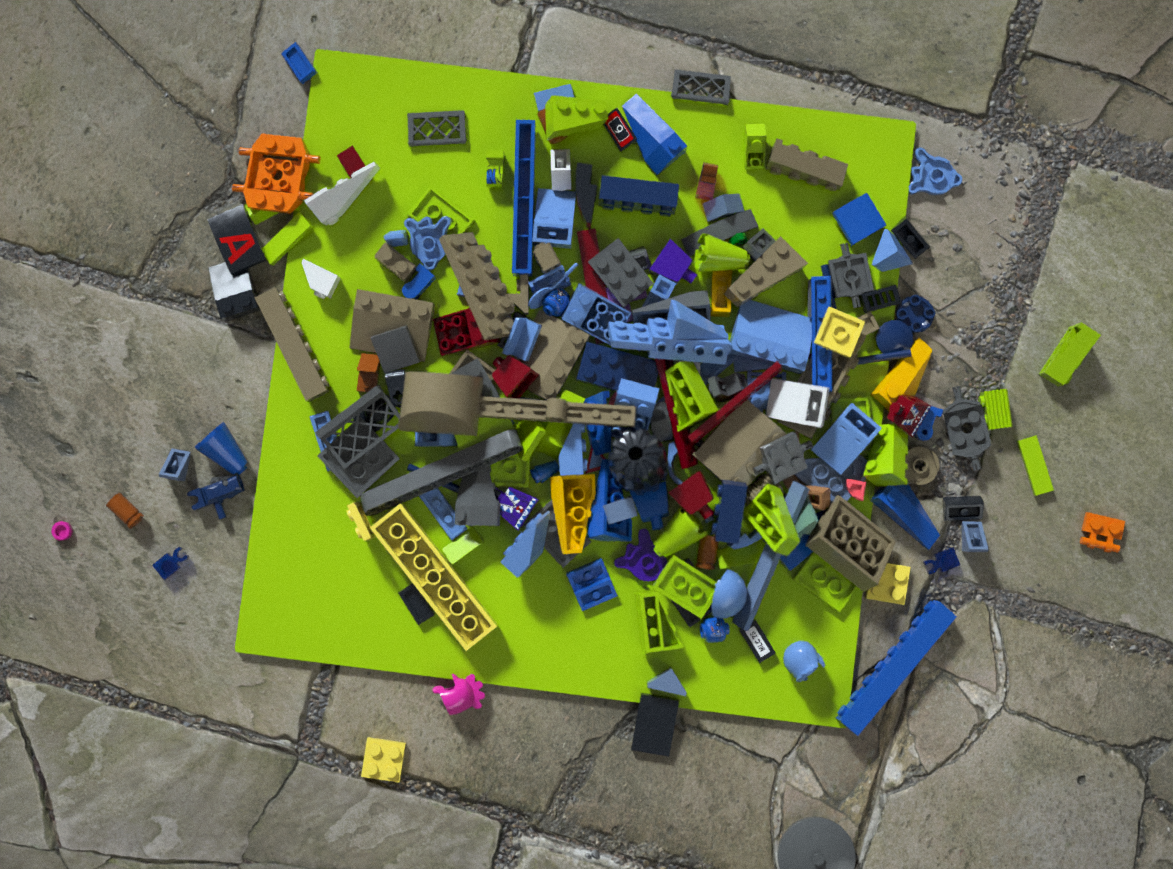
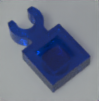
(944, 560)
(169, 564)

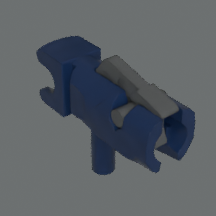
(218, 490)

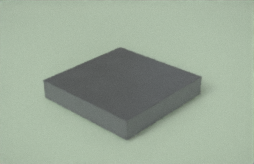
(395, 349)

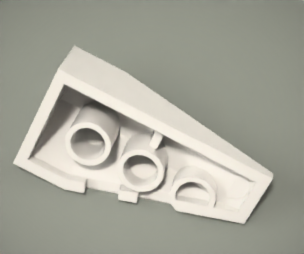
(332, 203)

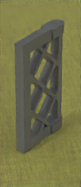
(702, 76)
(427, 116)

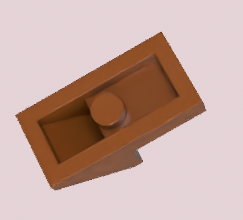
(368, 372)

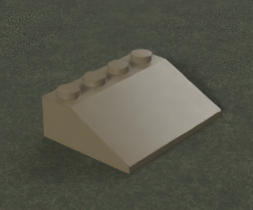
(381, 312)
(554, 354)
(736, 443)
(851, 544)

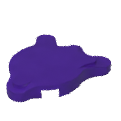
(642, 559)

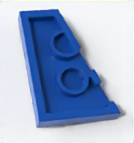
(600, 434)

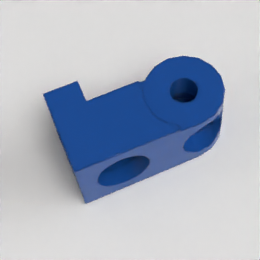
(419, 283)
(925, 429)

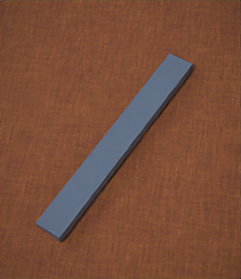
(768, 562)

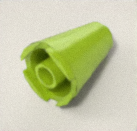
(718, 255)
(679, 533)

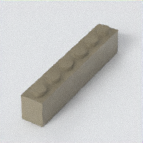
(292, 345)

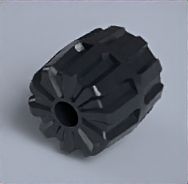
(638, 461)

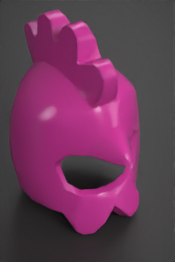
(462, 695)

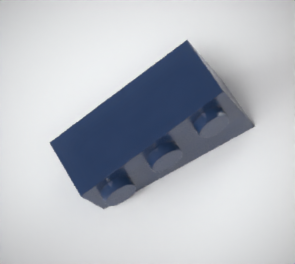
(729, 511)

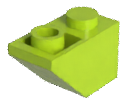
(755, 146)

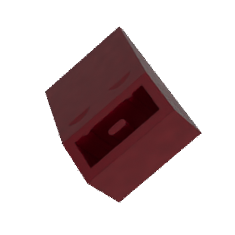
(459, 333)

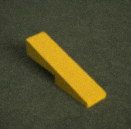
(719, 302)

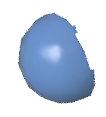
(729, 595)

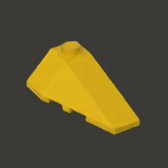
(904, 376)
(572, 505)

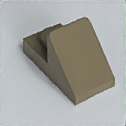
(521, 300)

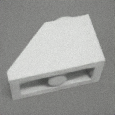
(560, 170)
(320, 280)

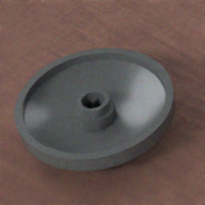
(815, 845)

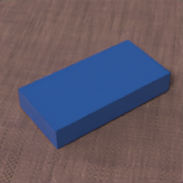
(299, 63)

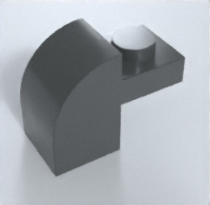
(727, 388)

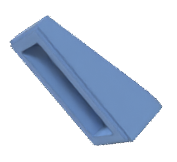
(396, 238)

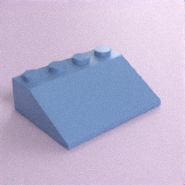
(772, 336)

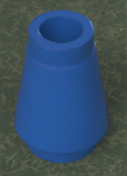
(544, 471)

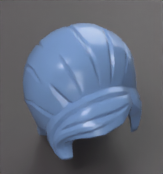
(802, 660)

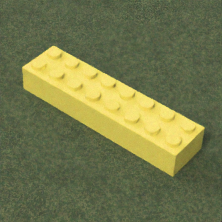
(434, 576)

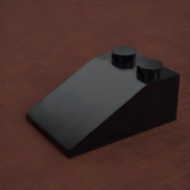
(233, 293)

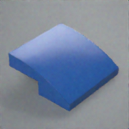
(859, 219)
(591, 584)

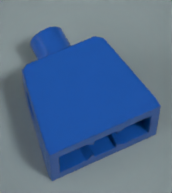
(653, 506)

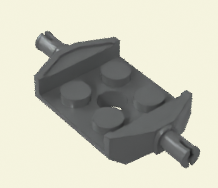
(965, 444)

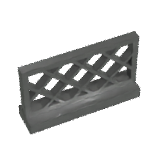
(347, 416)

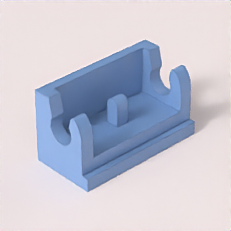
(549, 279)

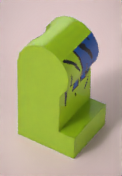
(495, 168)

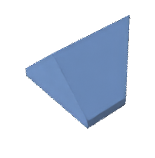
(890, 253)

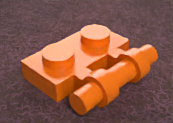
(1103, 526)

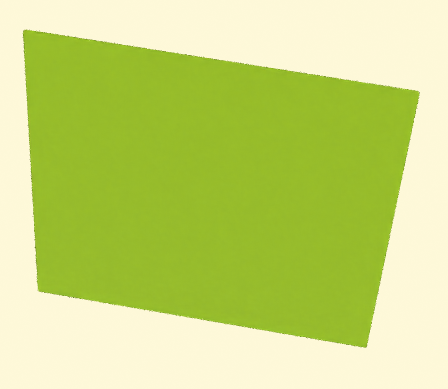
(335, 598)

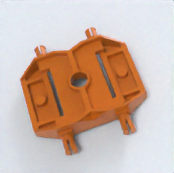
(260, 186)

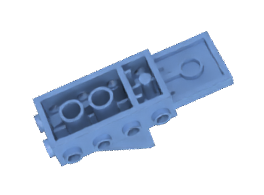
(682, 336)

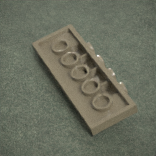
(480, 284)
(840, 368)

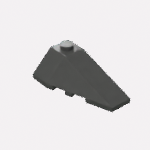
(696, 301)
(477, 500)

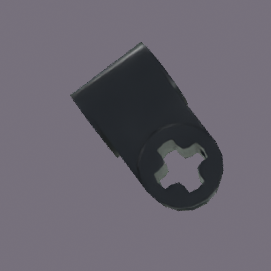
(395, 384)

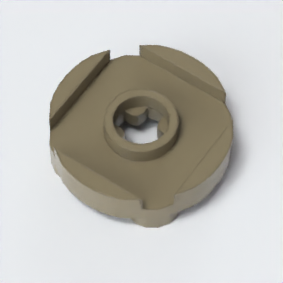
(930, 467)

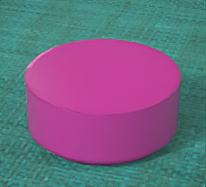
(62, 530)

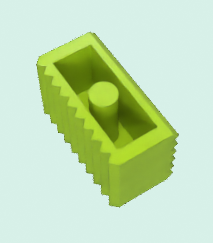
(996, 408)

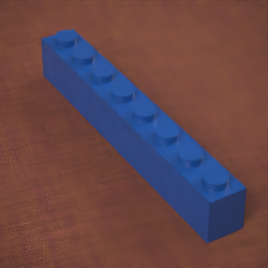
(524, 197)
(895, 667)

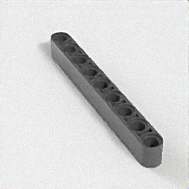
(441, 472)

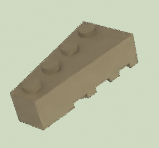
(806, 166)
(769, 269)

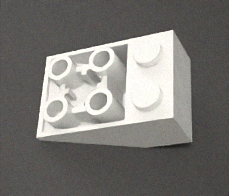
(797, 402)

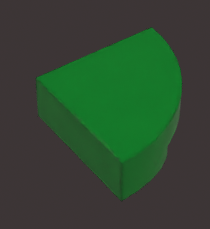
(738, 239)

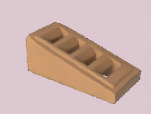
(821, 495)

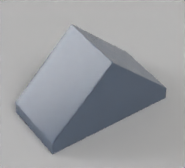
(723, 207)
(176, 465)
(620, 510)
(973, 537)
(667, 682)

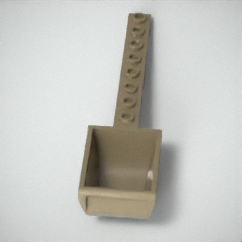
(455, 403)

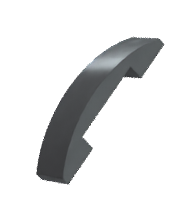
(722, 230)

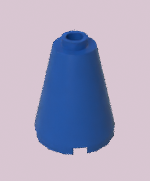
(223, 450)

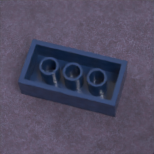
(638, 195)
(607, 366)

